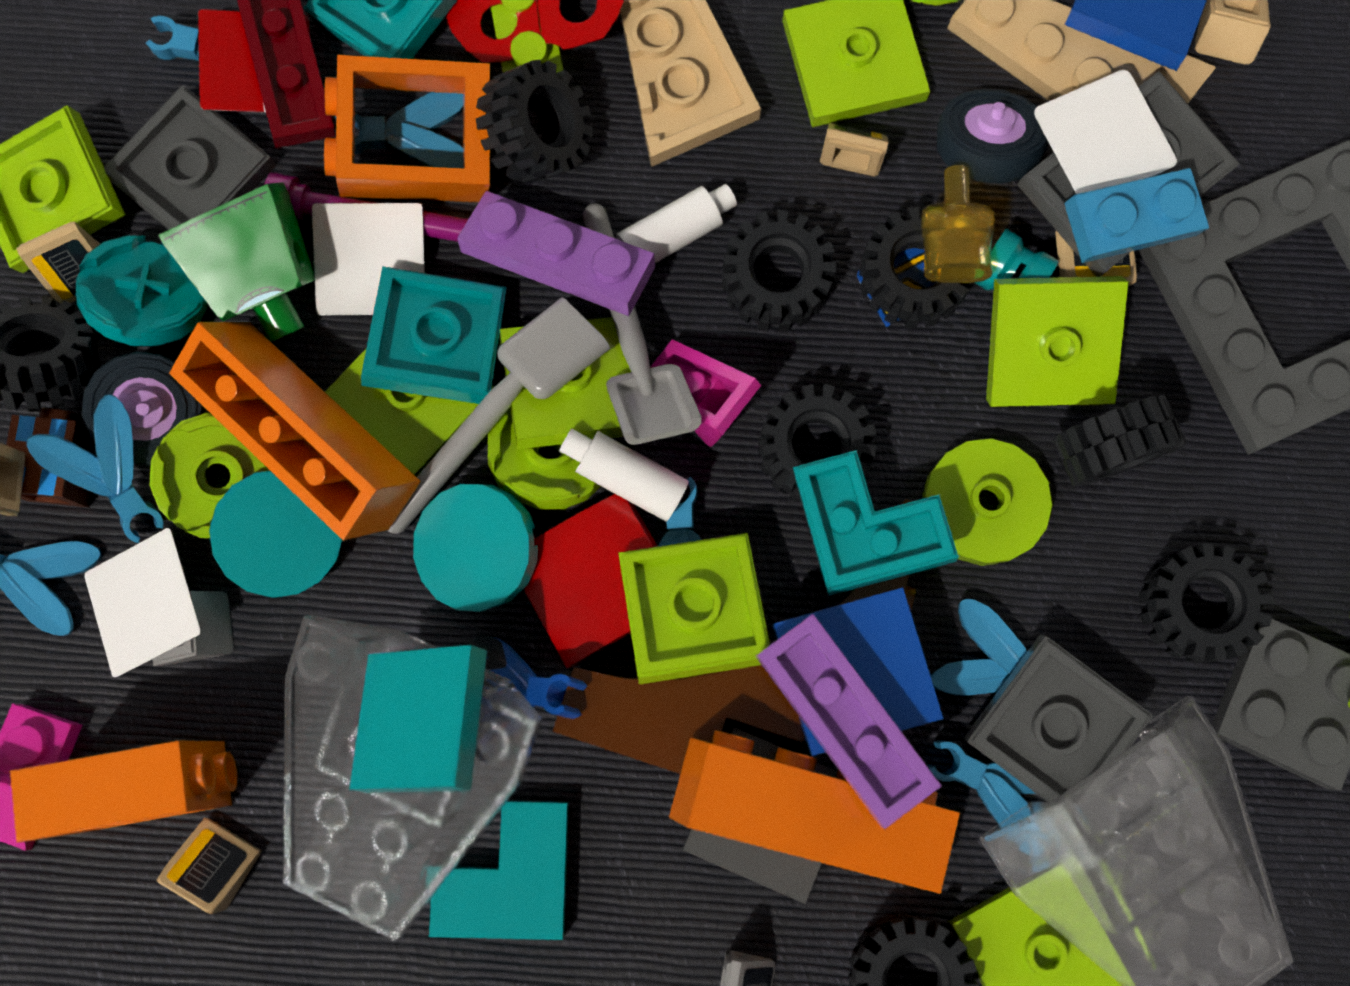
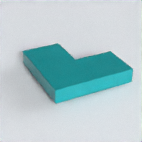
(865, 545)
(521, 895)

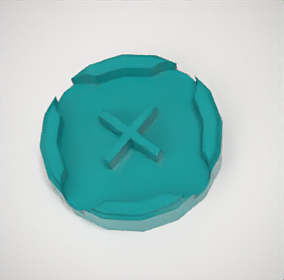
(137, 293)
(270, 538)
(475, 547)

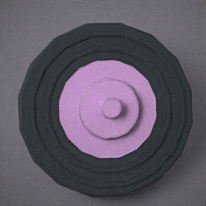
(991, 135)
(147, 393)

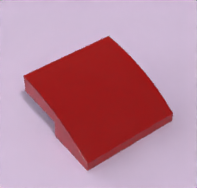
(580, 578)

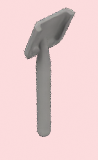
(539, 358)
(647, 400)

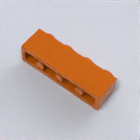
(294, 428)
(807, 813)

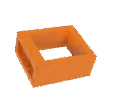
(398, 181)
(121, 788)

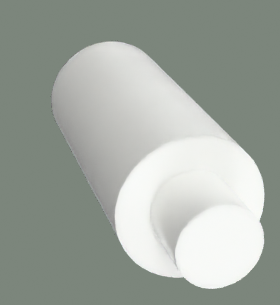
(680, 221)
(626, 472)

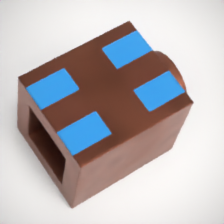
(38, 483)

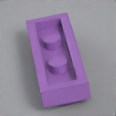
(557, 253)
(848, 721)

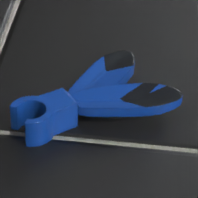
(538, 691)

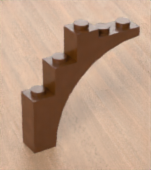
(659, 717)

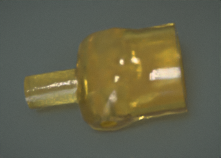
(957, 233)

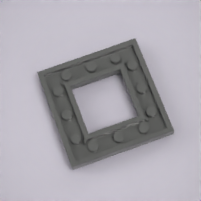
(1216, 319)

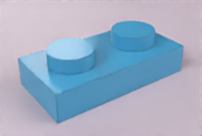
(1136, 215)

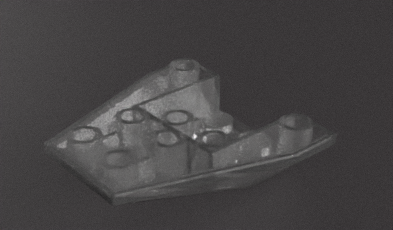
(381, 851)
(1152, 863)

